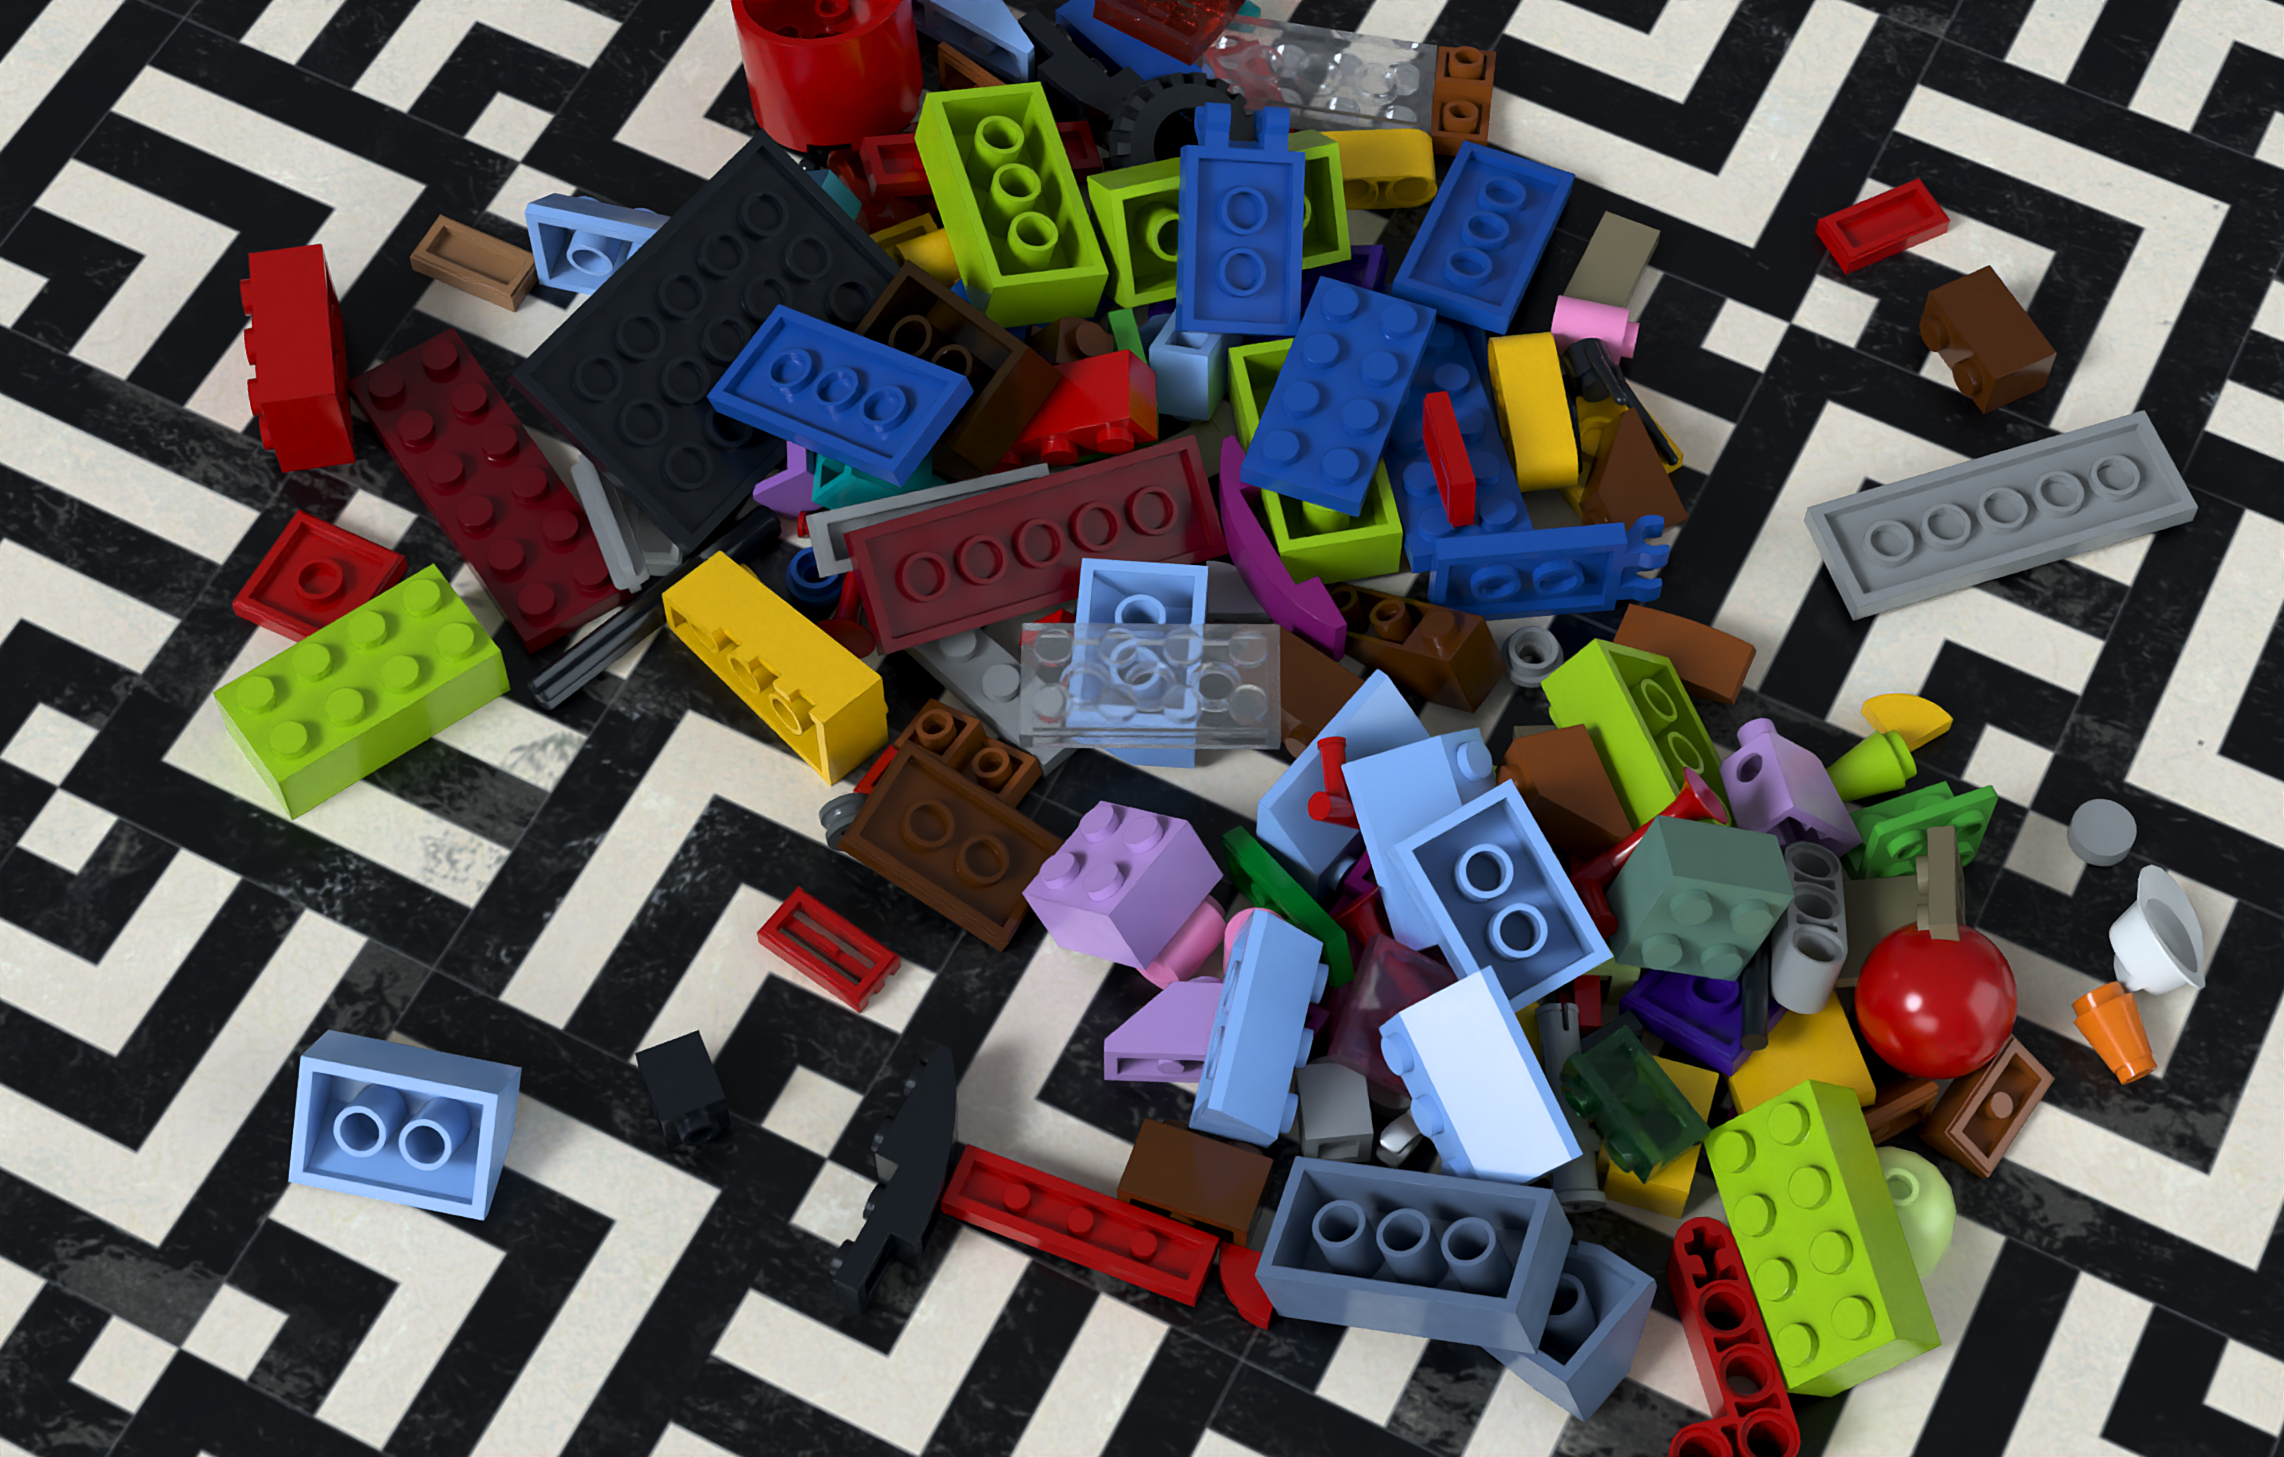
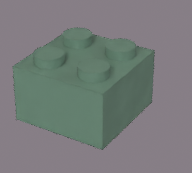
(1698, 898)

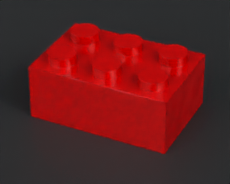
(298, 358)

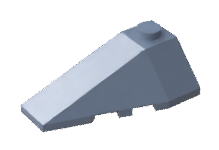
(1588, 1331)

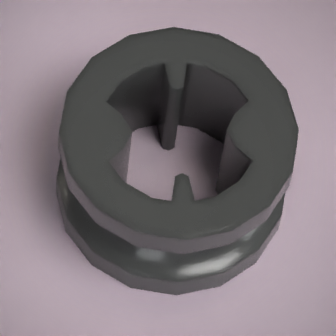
(839, 814)

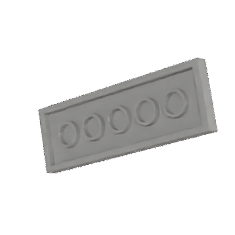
(1999, 514)

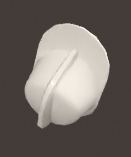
(2158, 938)

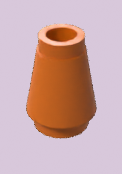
(2115, 1031)

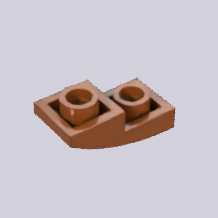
(1461, 98)
(1705, 659)
(964, 746)

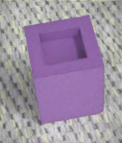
(792, 488)

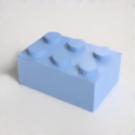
(1499, 897)

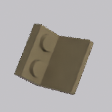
(1884, 904)

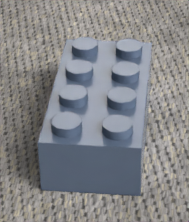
(1415, 1253)

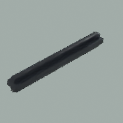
(644, 613)

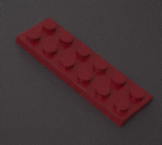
(489, 489)
(1027, 543)

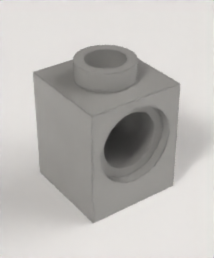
(1333, 1112)

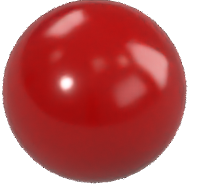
(1936, 1002)

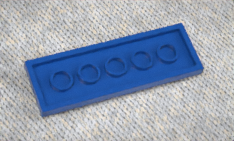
(1498, 500)

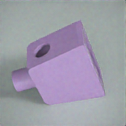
(1785, 791)

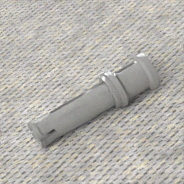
(1577, 1181)

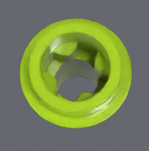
(1873, 767)

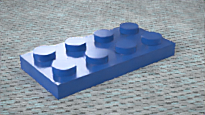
(1483, 237)
(840, 394)
(1338, 396)

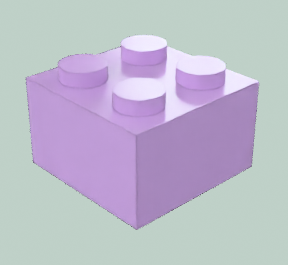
(1123, 884)

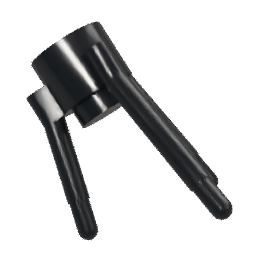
(1596, 377)

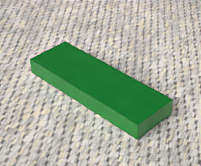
(1271, 887)

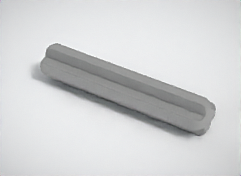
(610, 526)

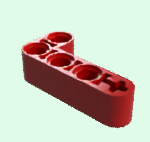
(1726, 1352)

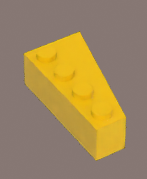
(781, 665)

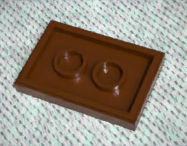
(950, 844)

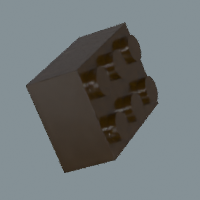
(944, 329)

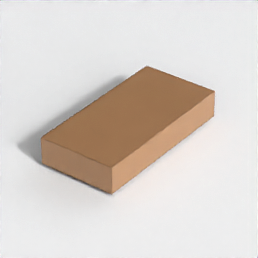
(476, 263)

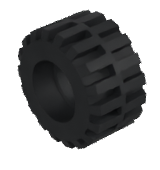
(1147, 106)

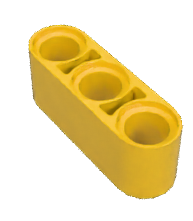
(1386, 168)
(1533, 411)

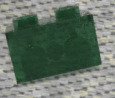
(1632, 1104)

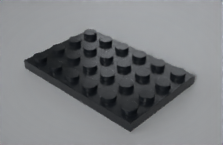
(657, 336)

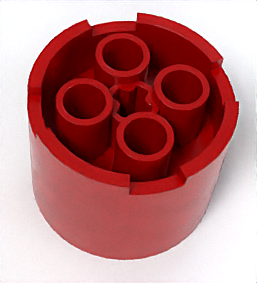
(830, 68)

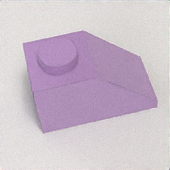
(1166, 1036)

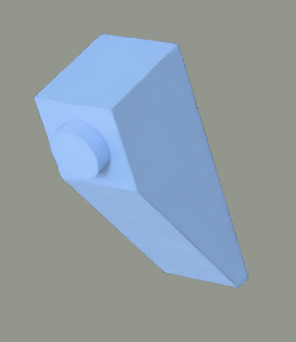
(981, 32)
(1190, 371)

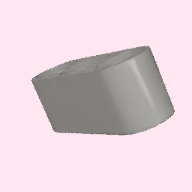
(1811, 933)

